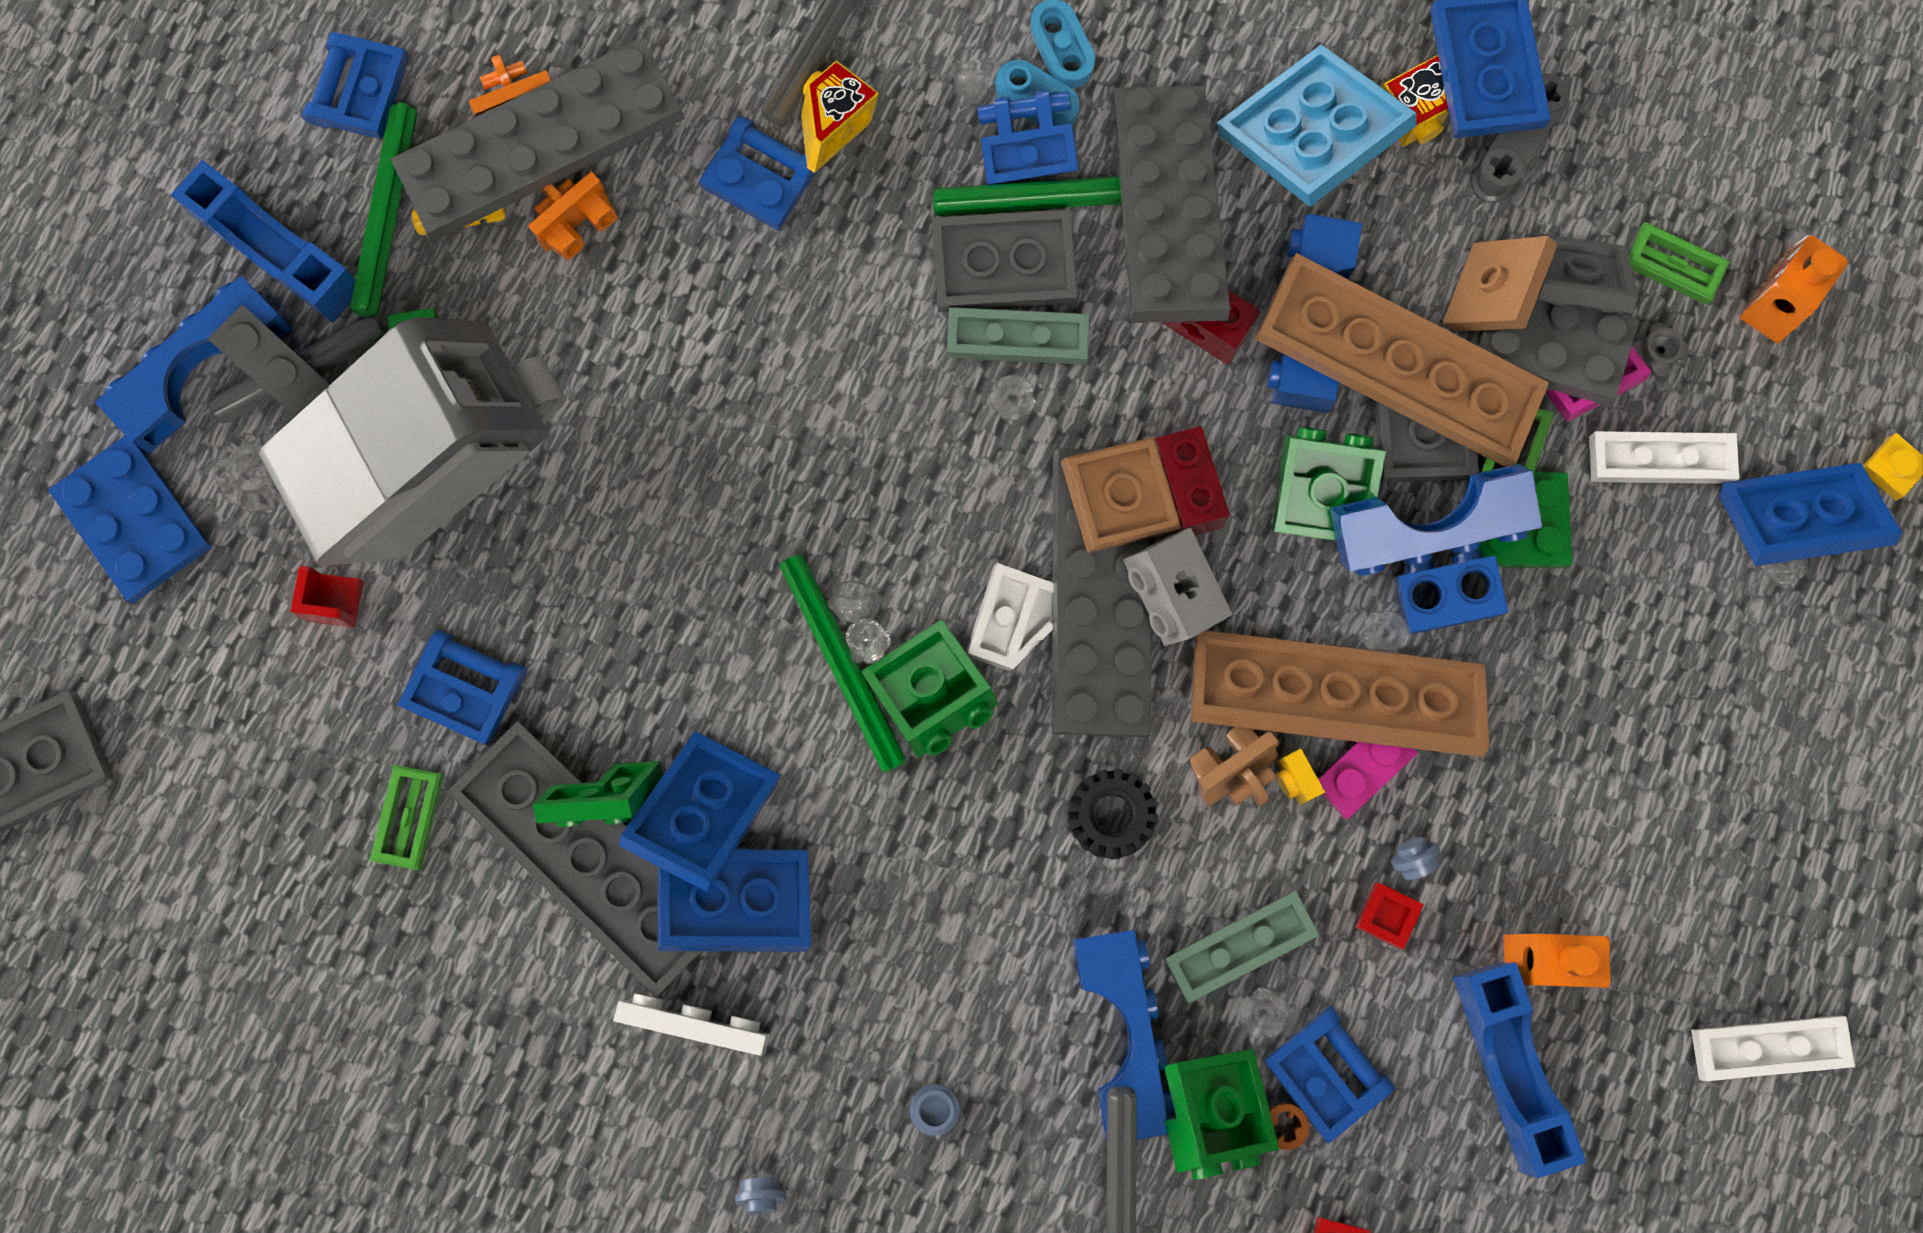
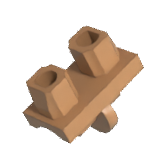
(1242, 773)

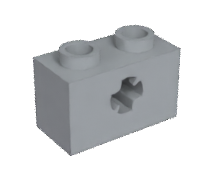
(1177, 587)

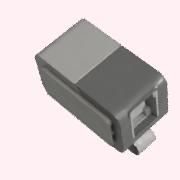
(408, 438)

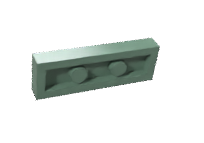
(1018, 336)
(1241, 947)

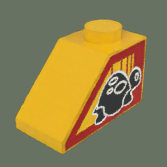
(1425, 94)
(834, 112)

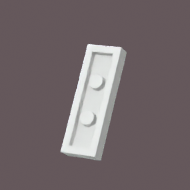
(1663, 457)
(693, 1024)
(1772, 1048)

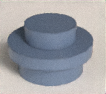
(1416, 858)
(934, 1109)
(760, 1195)

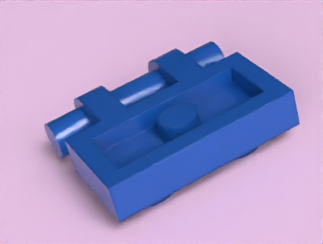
(1029, 152)

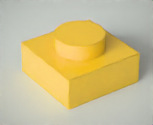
(1895, 466)
(1298, 778)

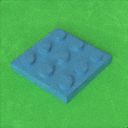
(1316, 124)

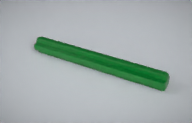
(1026, 196)
(382, 213)
(841, 664)

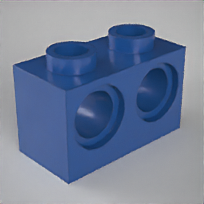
(1452, 605)

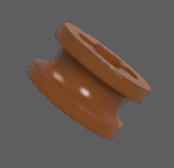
(1298, 1132)

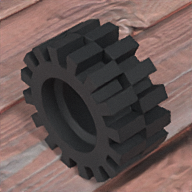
(1142, 814)

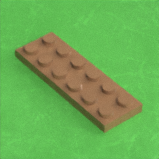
(1402, 361)
(1340, 693)

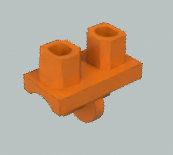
(509, 91)
(566, 209)

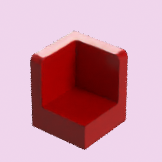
(326, 598)

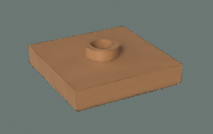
(1500, 284)
(1120, 494)

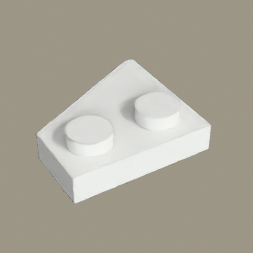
(1011, 617)

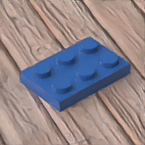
(1489, 66)
(1809, 514)
(130, 519)
(699, 811)
(752, 906)

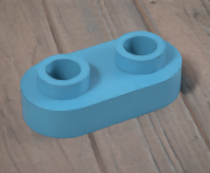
(1063, 46)
(1036, 81)

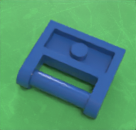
(368, 88)
(752, 185)
(456, 702)
(1316, 1084)

